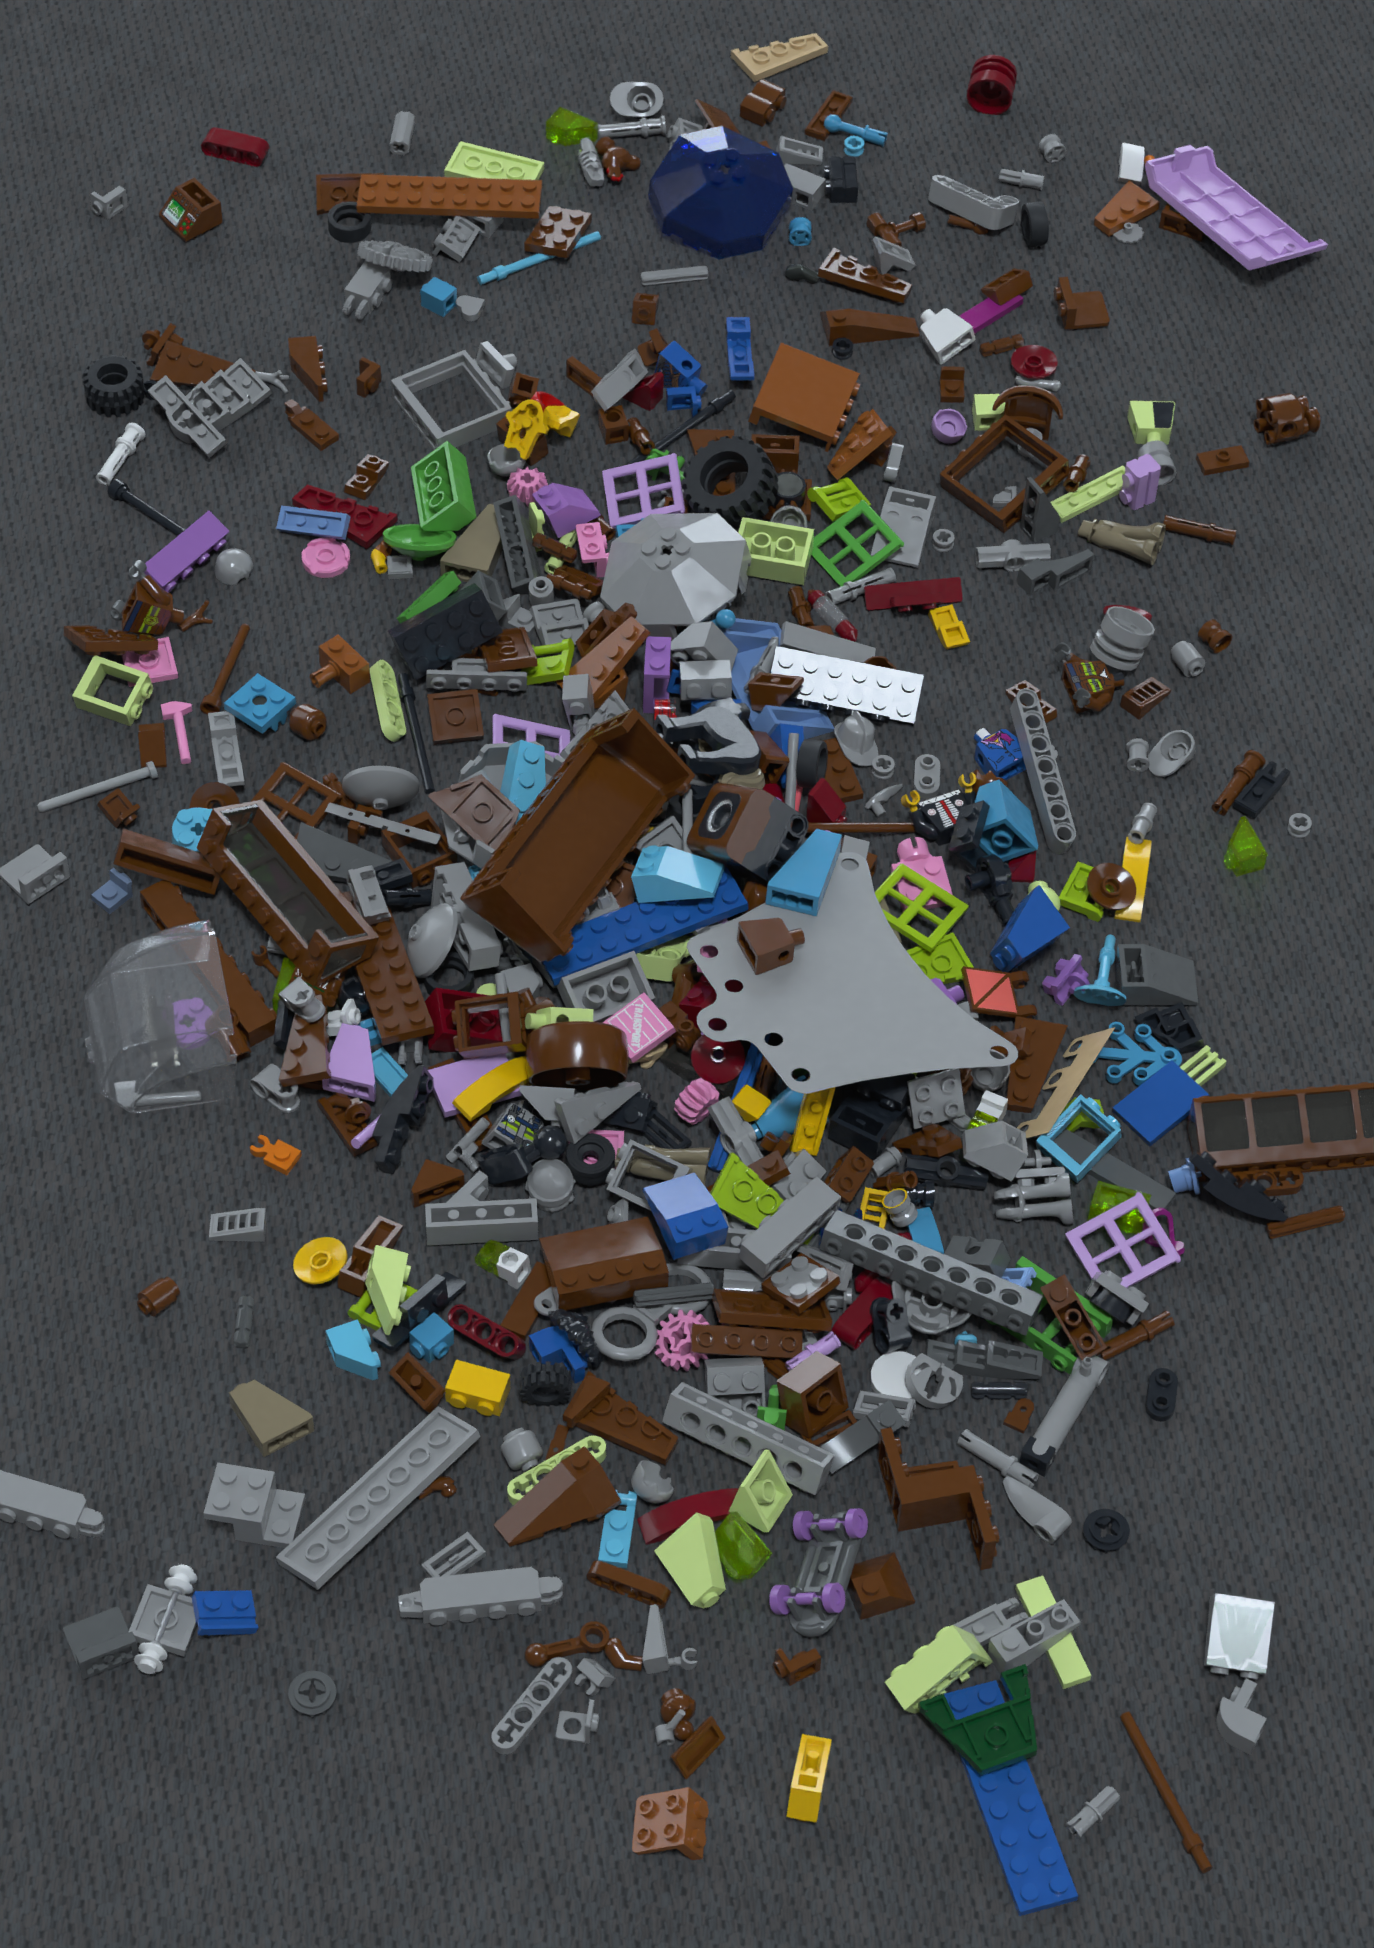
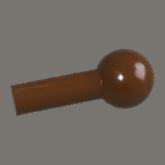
(965, 223)

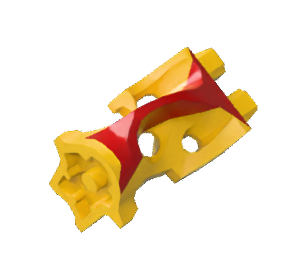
(538, 417)

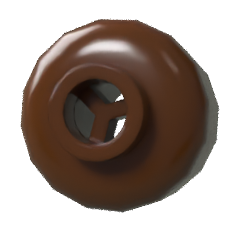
(307, 722)

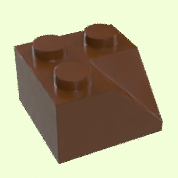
(813, 1394)

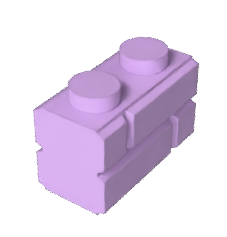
(1140, 482)

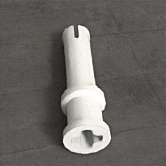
(124, 446)

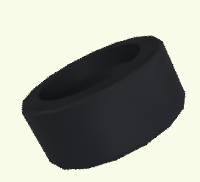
(1034, 224)
(344, 233)
(811, 762)
(454, 961)

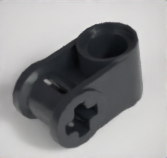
(892, 1327)

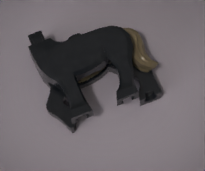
(716, 745)

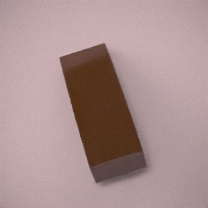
(354, 1272)

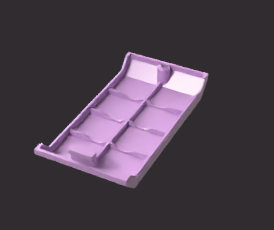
(1225, 209)

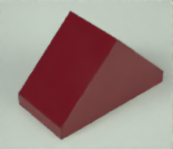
(647, 391)

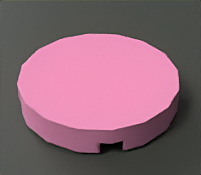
(325, 564)

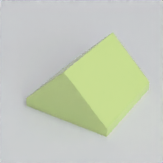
(762, 1494)

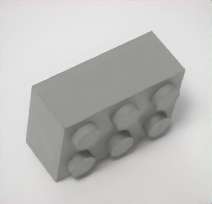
(606, 986)

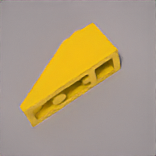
(808, 1778)

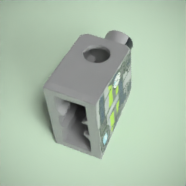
(513, 1126)

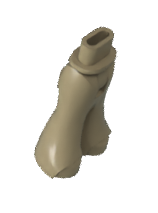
(1136, 541)
(649, 1167)

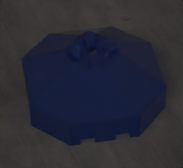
(720, 210)

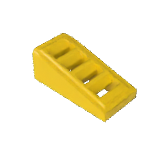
(875, 1196)

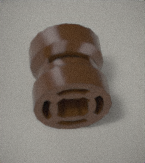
(1214, 636)

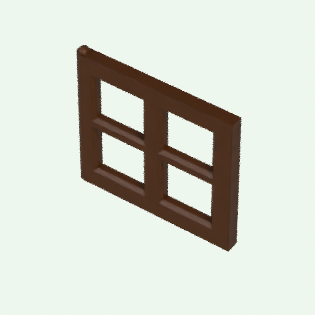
(284, 769)

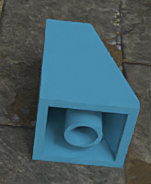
(1008, 825)

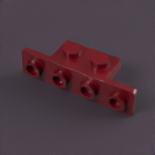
(913, 593)

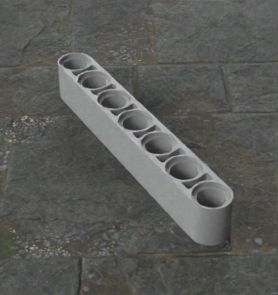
(1040, 781)

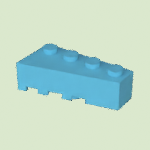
(524, 774)

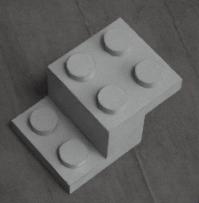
(254, 1505)

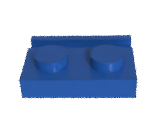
(224, 1612)

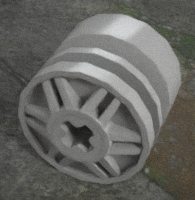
(1122, 638)

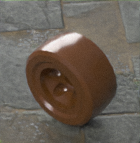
(577, 1055)

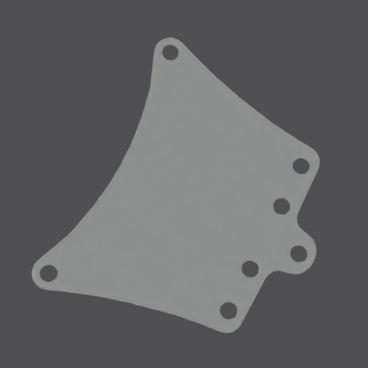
(848, 999)

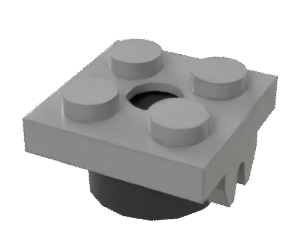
(1115, 1299)

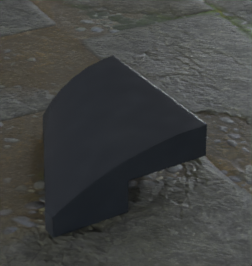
(1173, 1027)

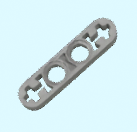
(528, 1703)

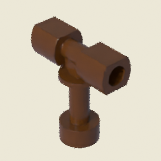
(890, 231)

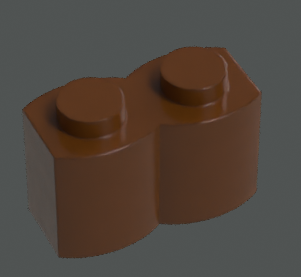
(763, 102)

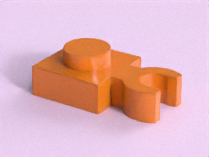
(277, 1156)

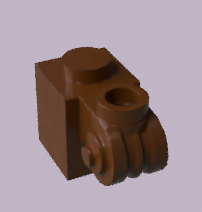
(686, 1032)

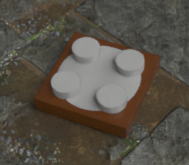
(800, 1283)

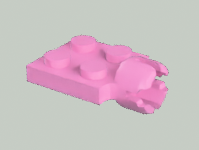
(926, 865)

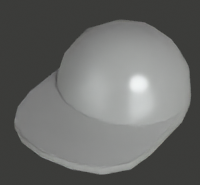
(1171, 753)

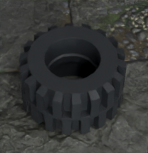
(113, 385)

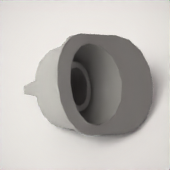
(636, 99)
(857, 739)

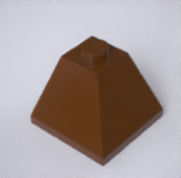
(879, 1586)

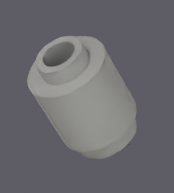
(541, 591)
(1187, 658)

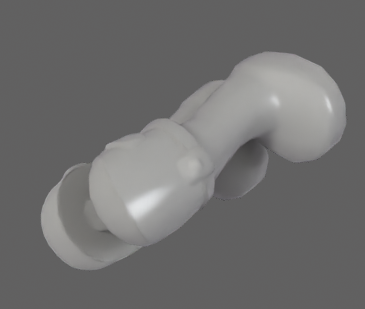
(1060, 1209)

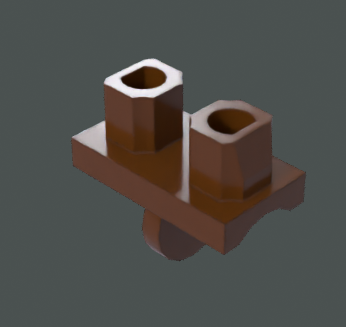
(153, 340)

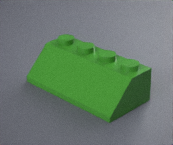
(443, 490)

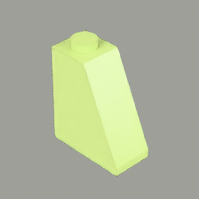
(694, 1561)

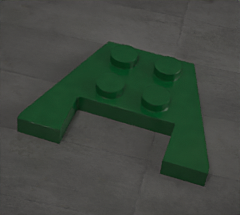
(994, 1735)

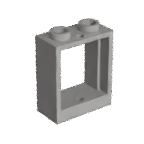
(626, 1155)

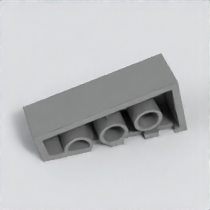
(474, 936)

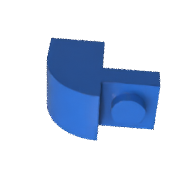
(554, 1346)

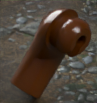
(441, 1483)
(619, 1658)

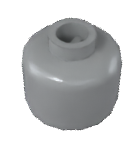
(521, 1449)

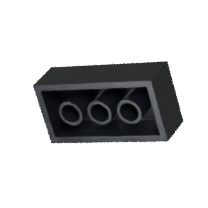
(445, 631)

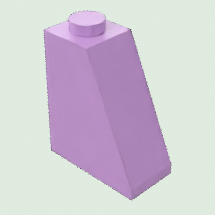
(351, 1064)

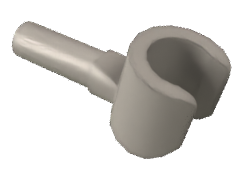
(682, 1661)
(665, 1731)

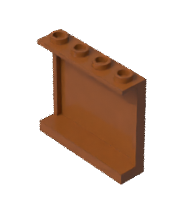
(806, 394)

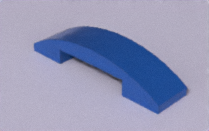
(739, 348)

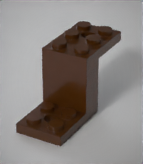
(937, 1498)

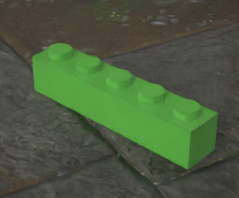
(437, 592)

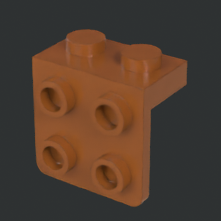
(670, 1822)

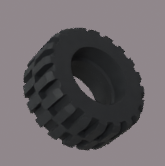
(721, 459)

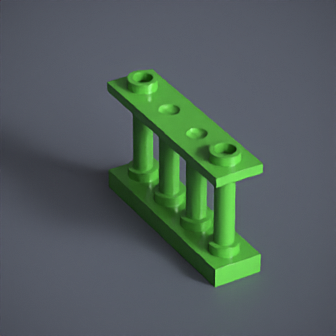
(1060, 1358)

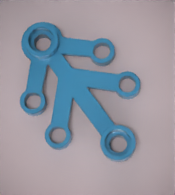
(1135, 1055)

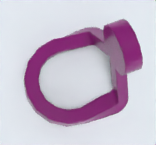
(1178, 1245)

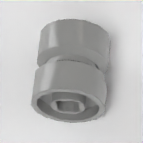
(1161, 455)

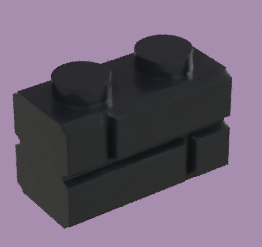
(842, 179)

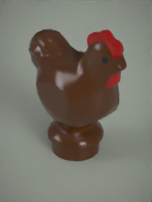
(616, 159)

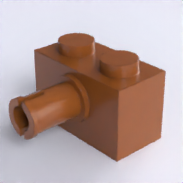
(342, 664)

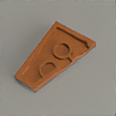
(1125, 207)

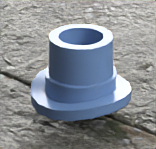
(1185, 1178)

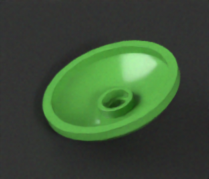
(417, 543)

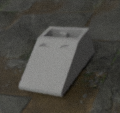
(910, 518)

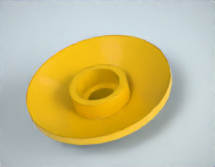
(320, 1260)

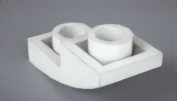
(1131, 163)

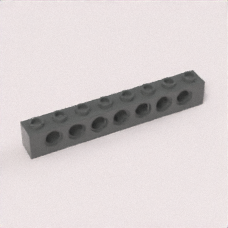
(931, 1272)

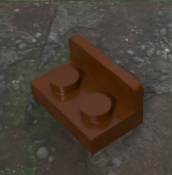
(849, 1173)

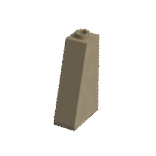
(476, 548)

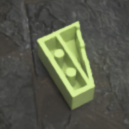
(936, 1667)

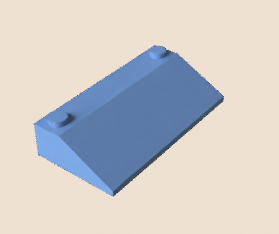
(751, 640)

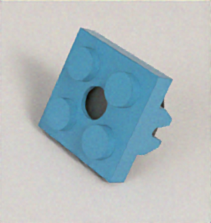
(260, 704)

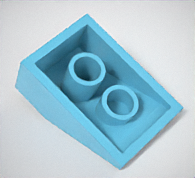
(674, 875)

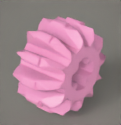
(525, 483)
(695, 1100)

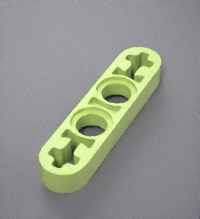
(387, 700)
(522, 1481)

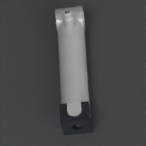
(1041, 1448)

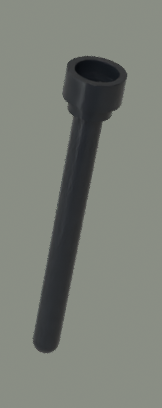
(120, 490)

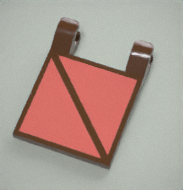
(994, 993)

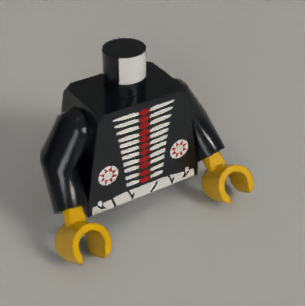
(938, 815)

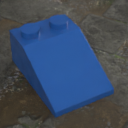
(686, 1215)

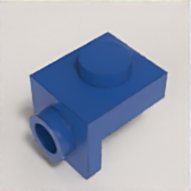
(683, 398)

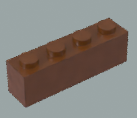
(165, 861)

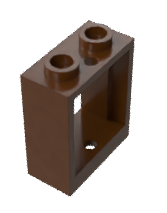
(424, 873)
(518, 1031)

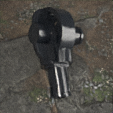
(995, 882)

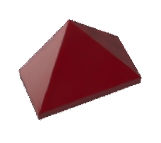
(1023, 867)

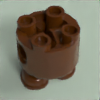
(1285, 417)

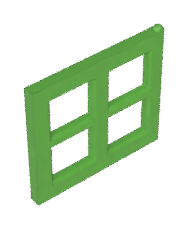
(853, 544)

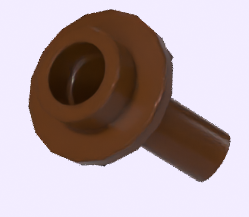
(356, 1110)

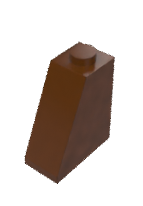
(772, 760)

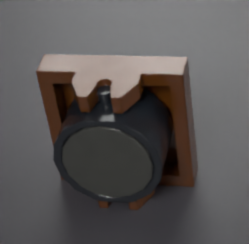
(791, 492)

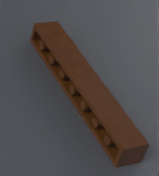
(168, 909)

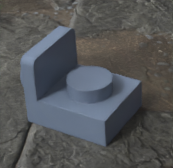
(114, 892)

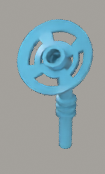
(1100, 991)

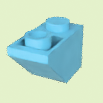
(351, 1349)

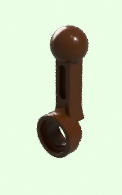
(537, 1653)

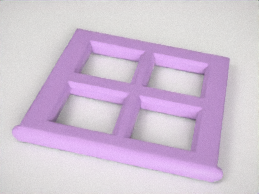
(643, 490)
(531, 730)
(1121, 1244)

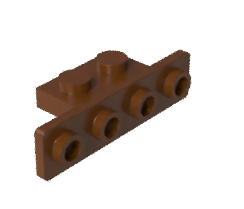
(745, 1341)

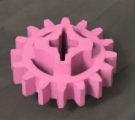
(678, 1334)

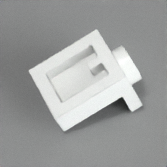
(348, 1015)

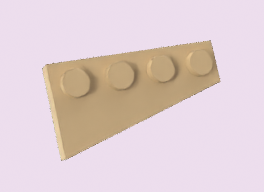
(779, 56)

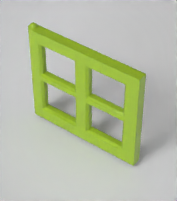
(916, 906)

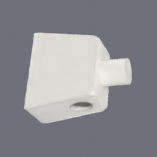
(945, 333)

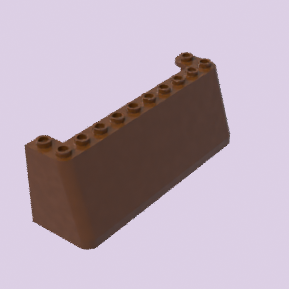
(577, 834)

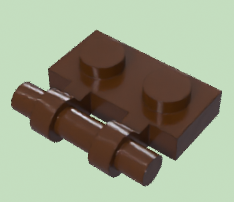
(576, 582)

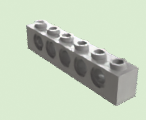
(730, 1428)

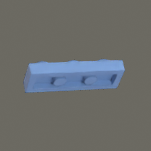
(313, 522)

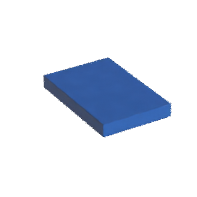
(1159, 1103)

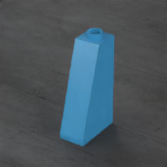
(806, 875)

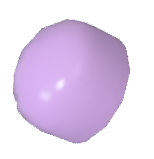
(948, 426)

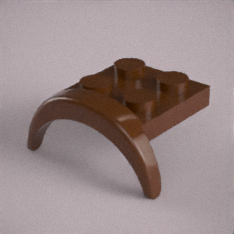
(1030, 407)

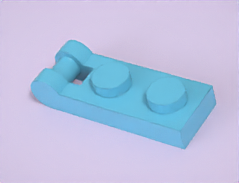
(618, 1532)

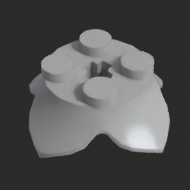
(926, 1318)

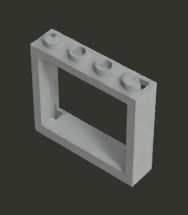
(461, 362)

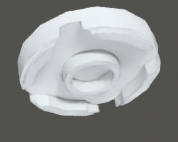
(889, 1374)

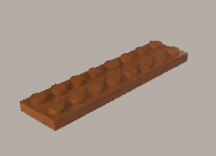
(449, 196)

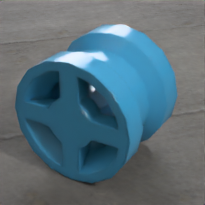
(800, 231)

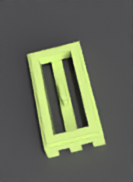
(1211, 1057)

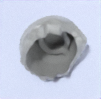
(550, 1185)

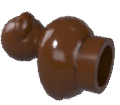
(672, 1702)

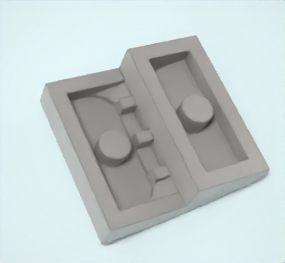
(558, 621)

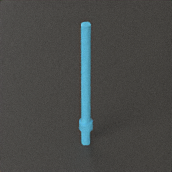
(501, 272)

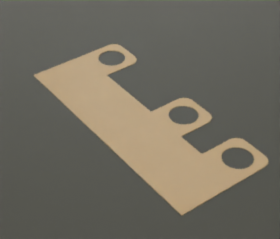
(1068, 1082)

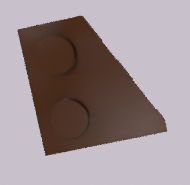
(930, 1141)

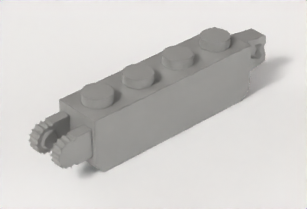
(47, 1507)
(481, 1595)

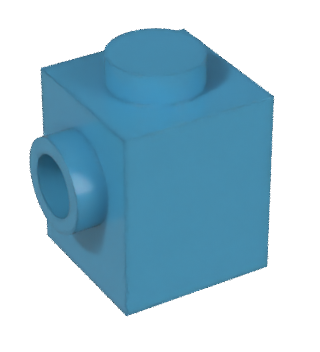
(438, 296)
(431, 1338)

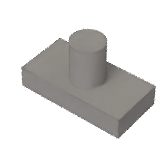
(498, 367)

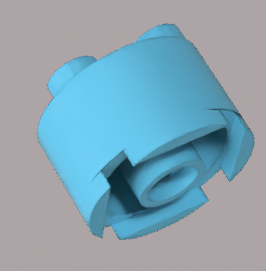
(189, 827)

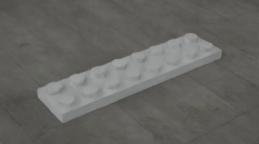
(377, 1497)

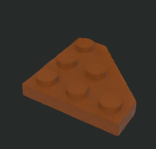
(861, 440)

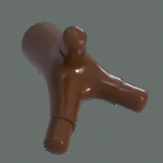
(195, 618)

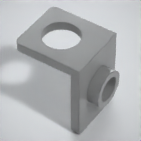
(588, 1722)

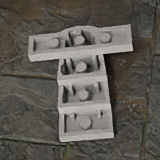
(210, 405)

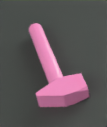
(176, 710)

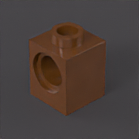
(613, 425)

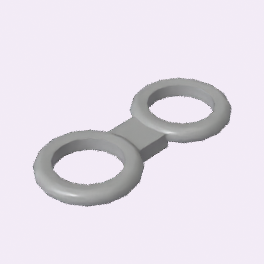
(647, 1317)

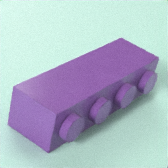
(187, 550)

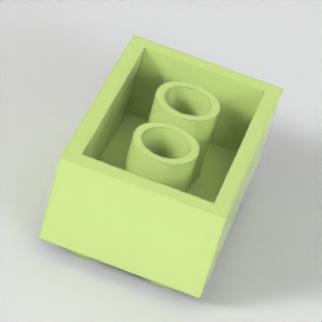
(777, 550)

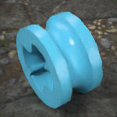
(854, 141)

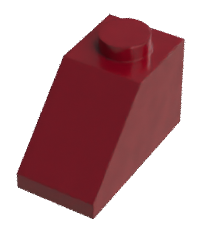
(825, 804)

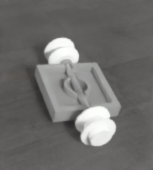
(165, 1620)

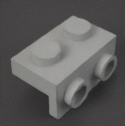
(802, 1169)

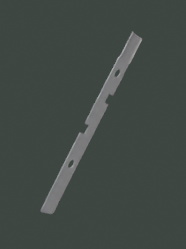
(380, 822)

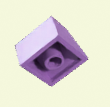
(564, 507)

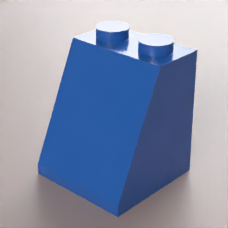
(1029, 931)

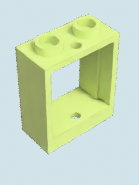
(92, 679)

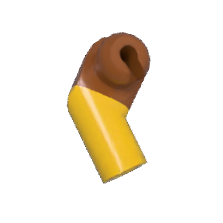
(379, 556)

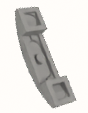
(226, 748)

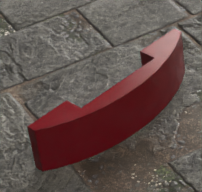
(668, 1518)

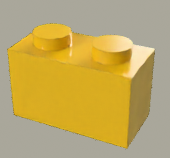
(477, 1388)

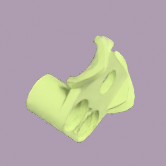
(660, 960)

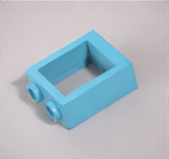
(1060, 1157)

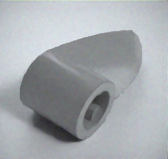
(1041, 1513)

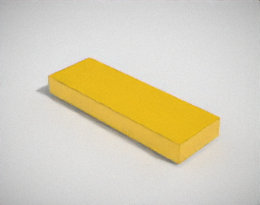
(811, 1121)

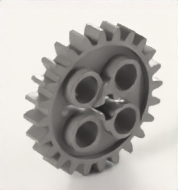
(394, 256)

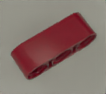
(235, 146)
(857, 1321)
(474, 1327)

